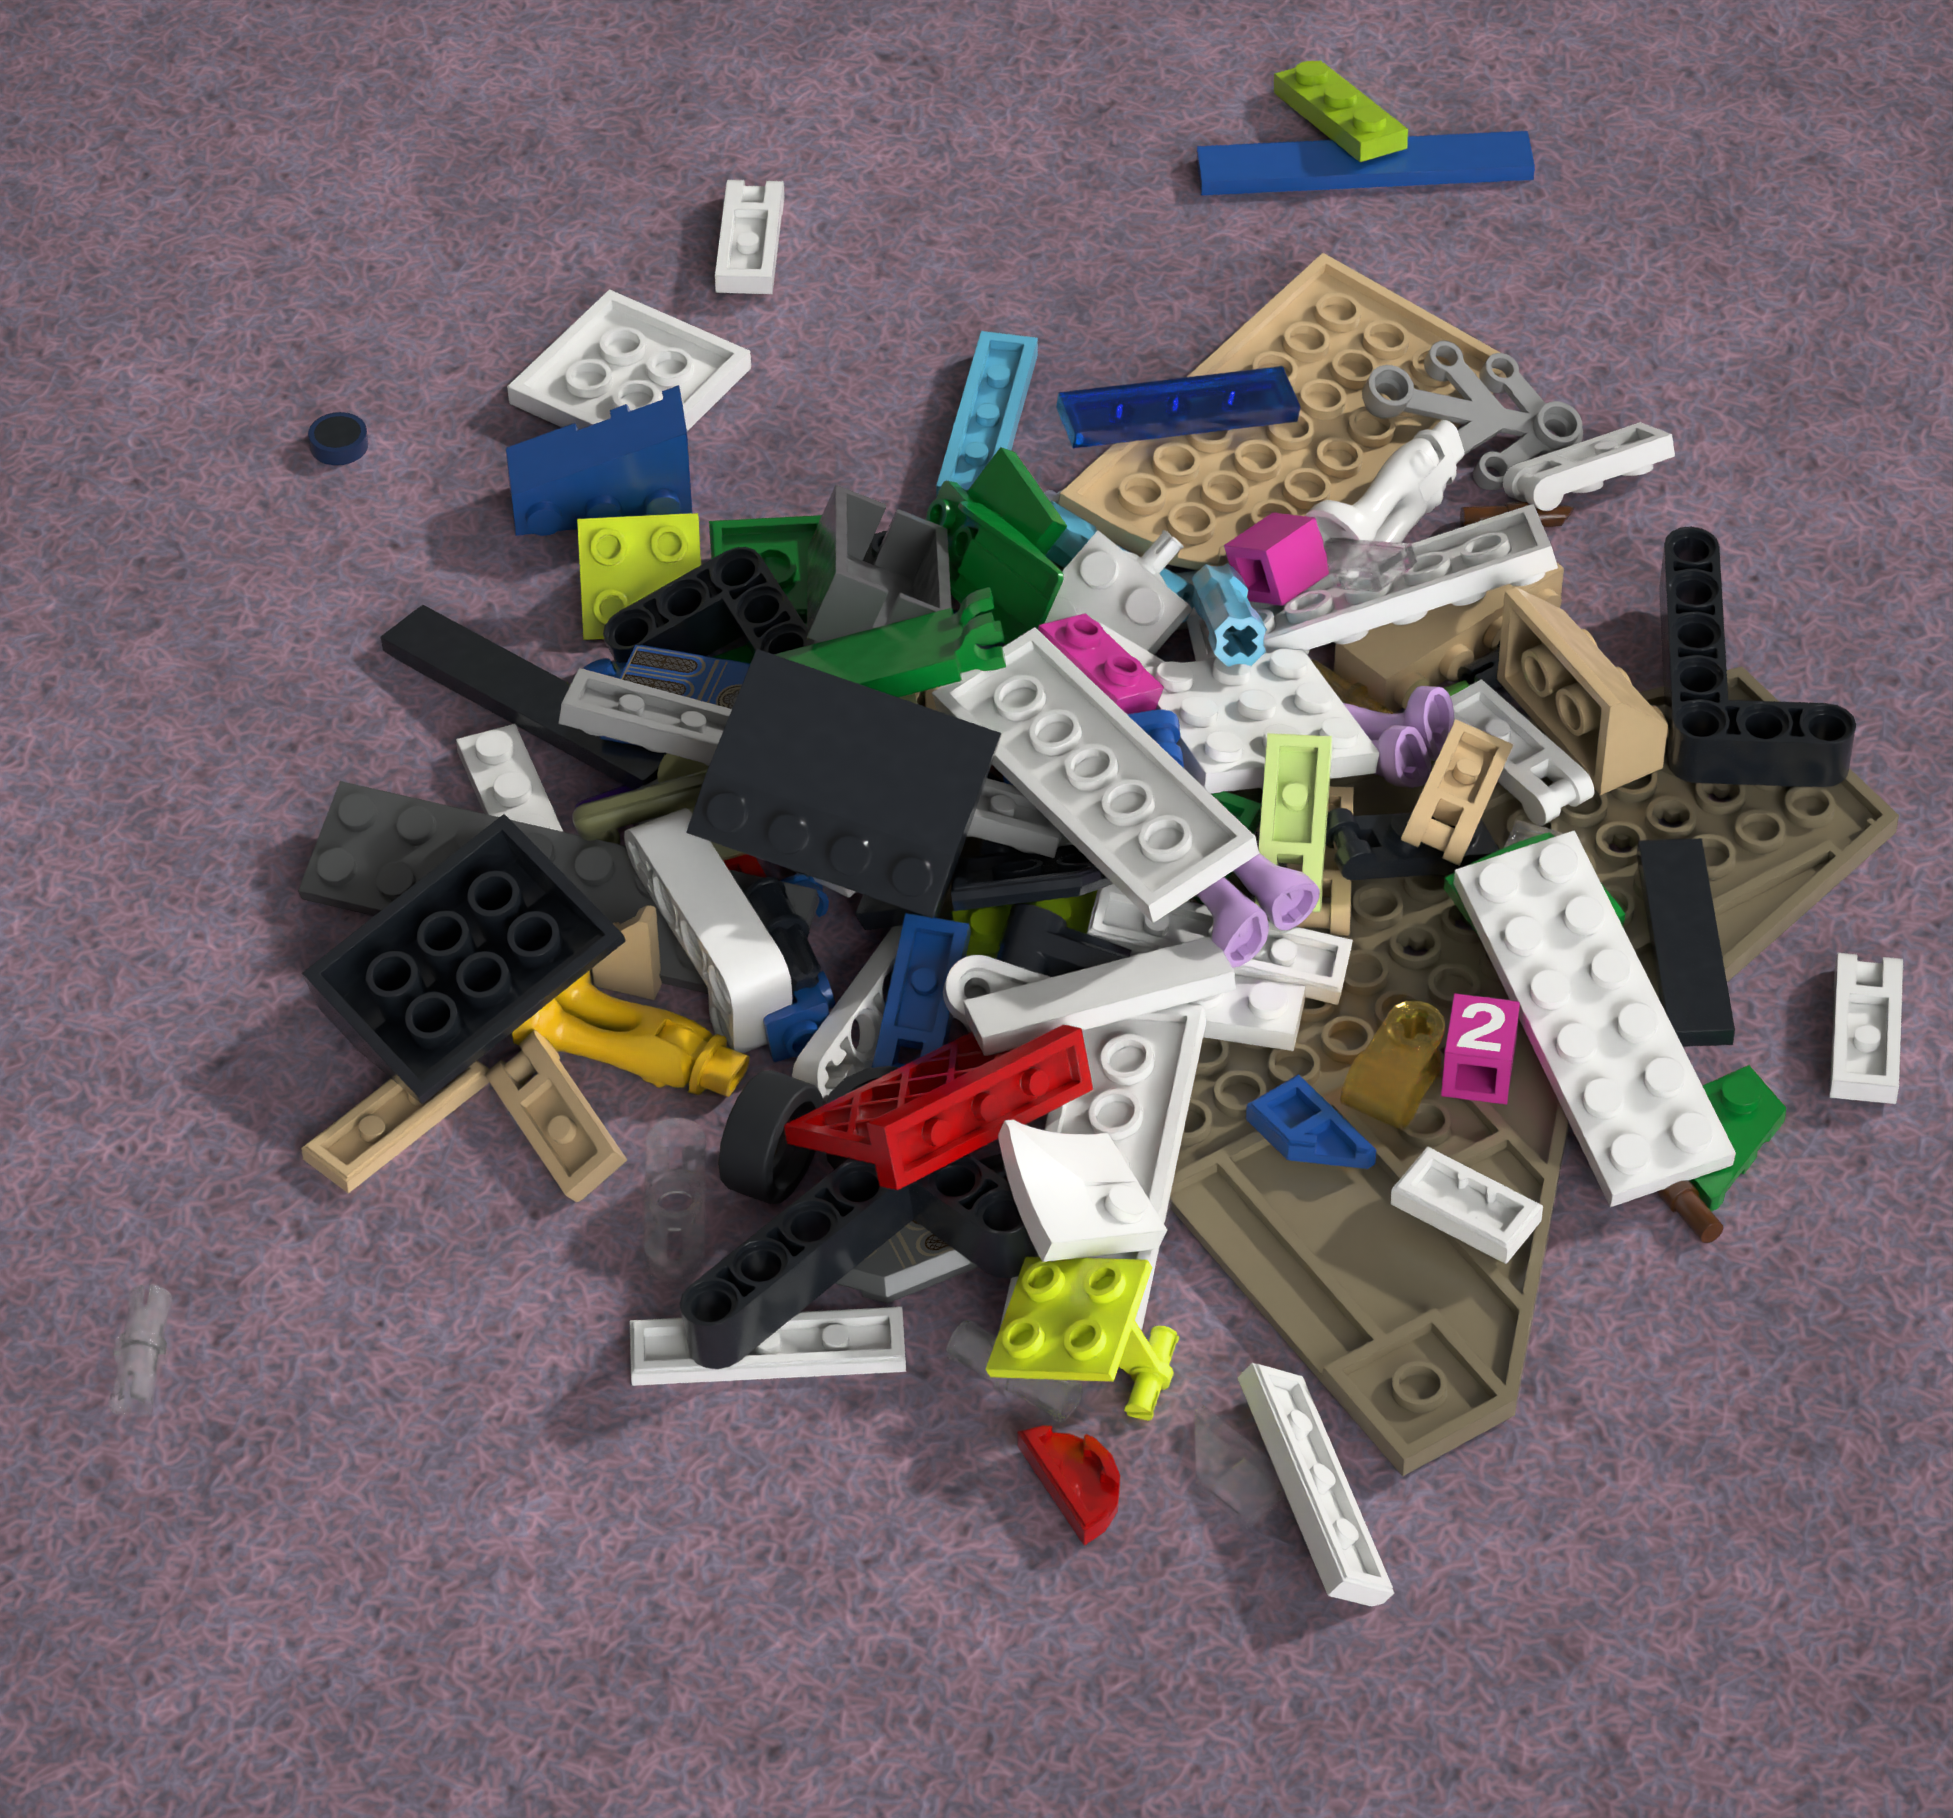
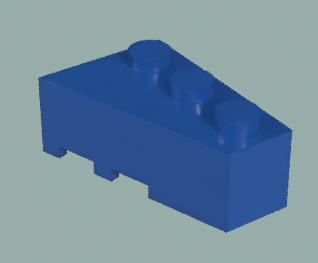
(604, 470)

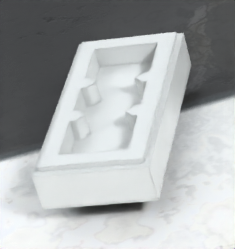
(1466, 1205)

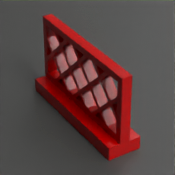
(946, 1104)

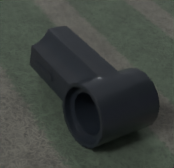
(1045, 945)

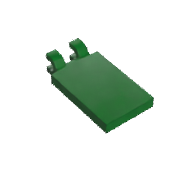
(915, 651)

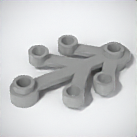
(1479, 409)

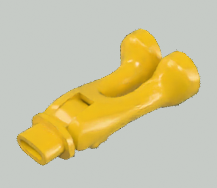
(637, 1039)

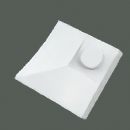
(1076, 1194)

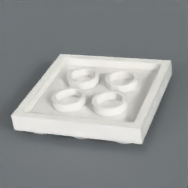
(627, 356)
(1232, 709)

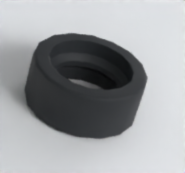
(754, 1142)

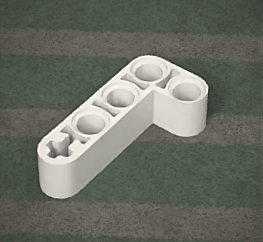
(714, 927)

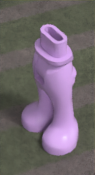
(1409, 738)
(1243, 926)

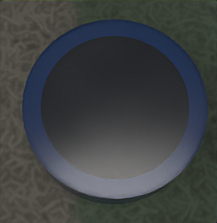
(338, 438)

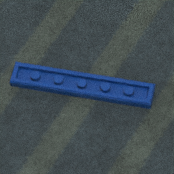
(1328, 166)

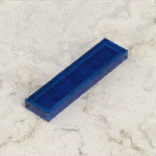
(1177, 407)

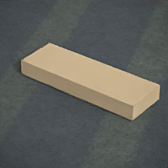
(384, 1127)

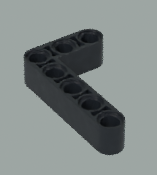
(709, 609)
(1724, 738)
(833, 1232)

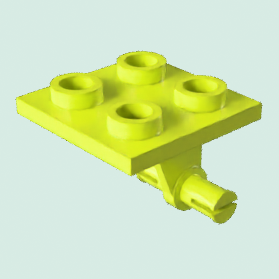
(631, 559)
(1081, 1325)

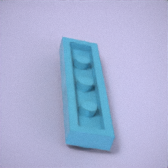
(989, 405)

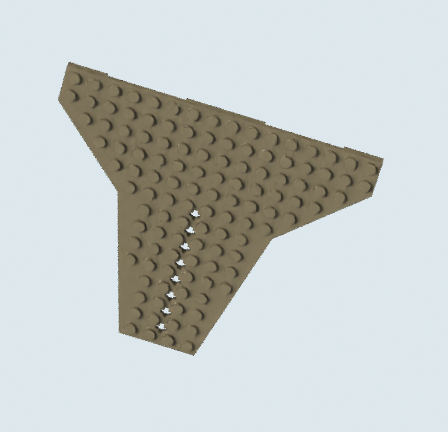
(1380, 1306)

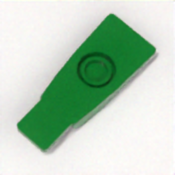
(995, 555)

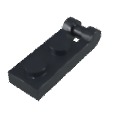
(1374, 849)

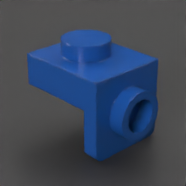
(794, 1025)

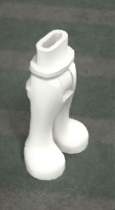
(1400, 494)

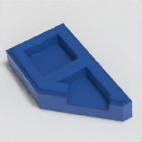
(1308, 1127)

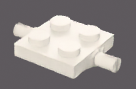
(1123, 590)

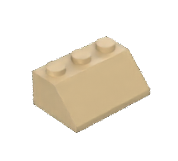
(1578, 693)

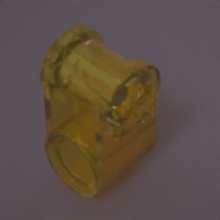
(1397, 1065)

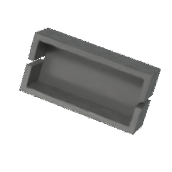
(902, 582)

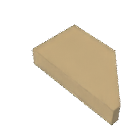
(636, 963)

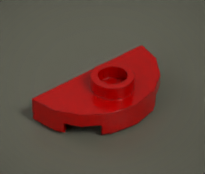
(1076, 1475)

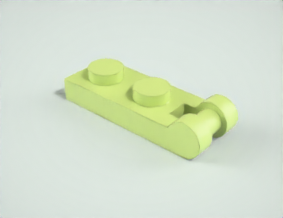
(1296, 803)

